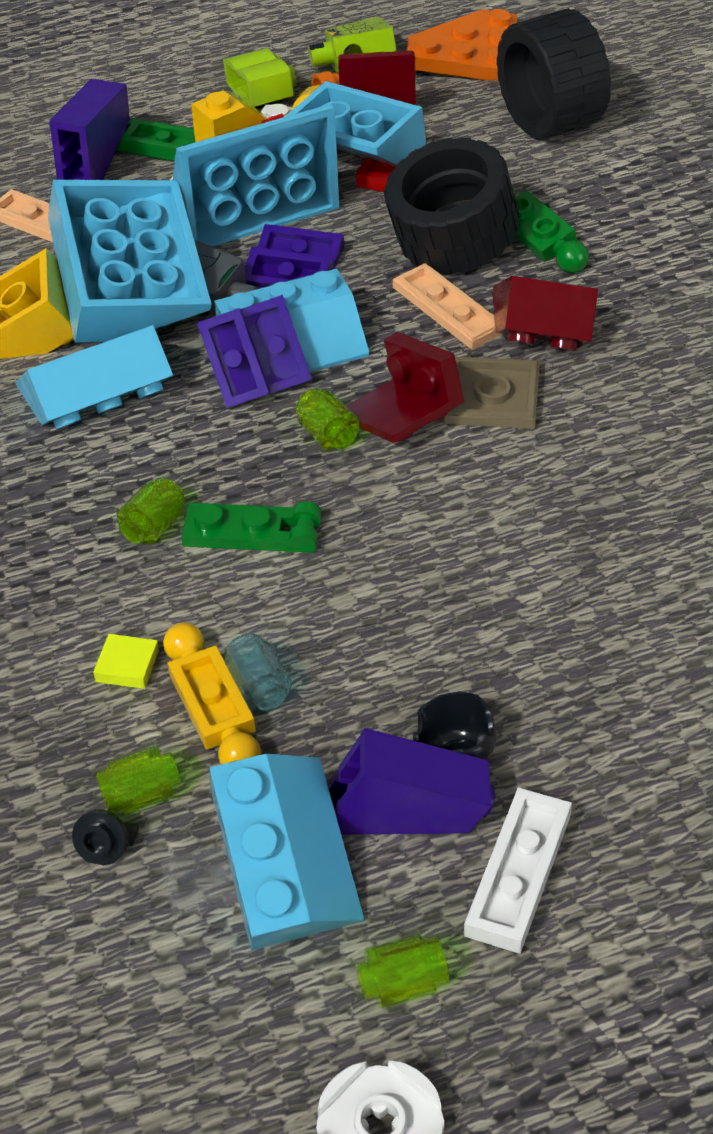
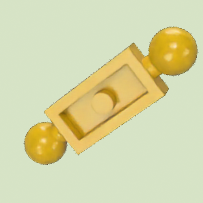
(210, 694)

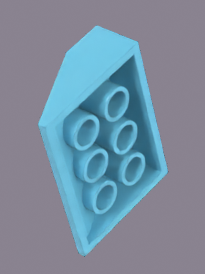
(260, 176)
(125, 256)

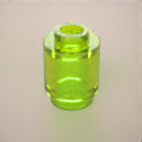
(327, 419)
(150, 511)
(138, 780)
(402, 970)

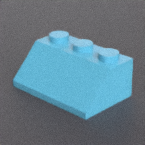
(369, 122)
(321, 315)
(96, 378)
(284, 848)

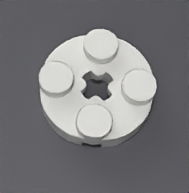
(379, 1092)

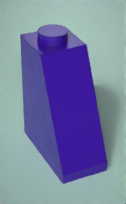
(89, 130)
(408, 788)

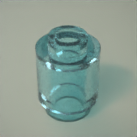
(257, 672)

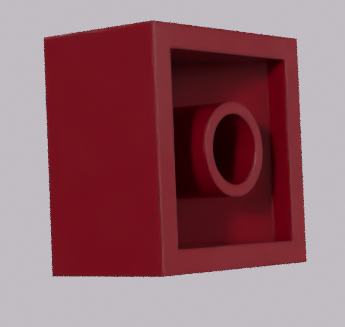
(544, 311)

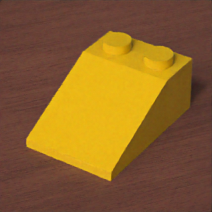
(33, 308)

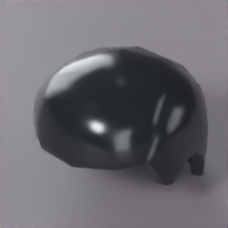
(460, 721)

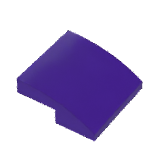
(291, 254)
(254, 351)

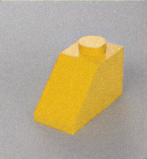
(222, 114)

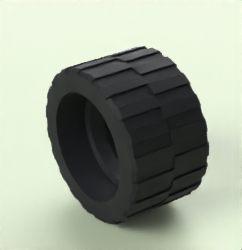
(553, 73)
(443, 175)

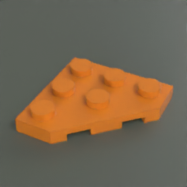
(462, 45)

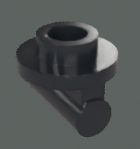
(102, 836)

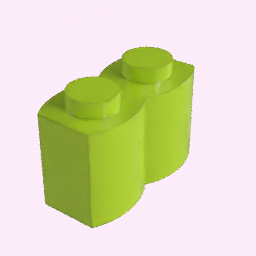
(259, 77)

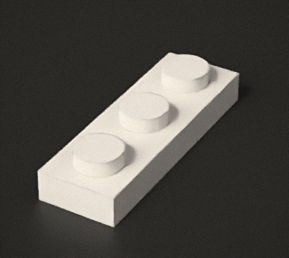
(518, 870)

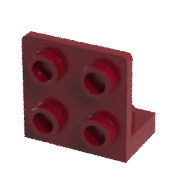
(380, 74)
(421, 390)

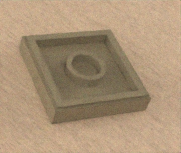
(496, 393)

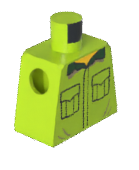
(364, 37)

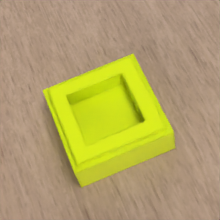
(126, 661)

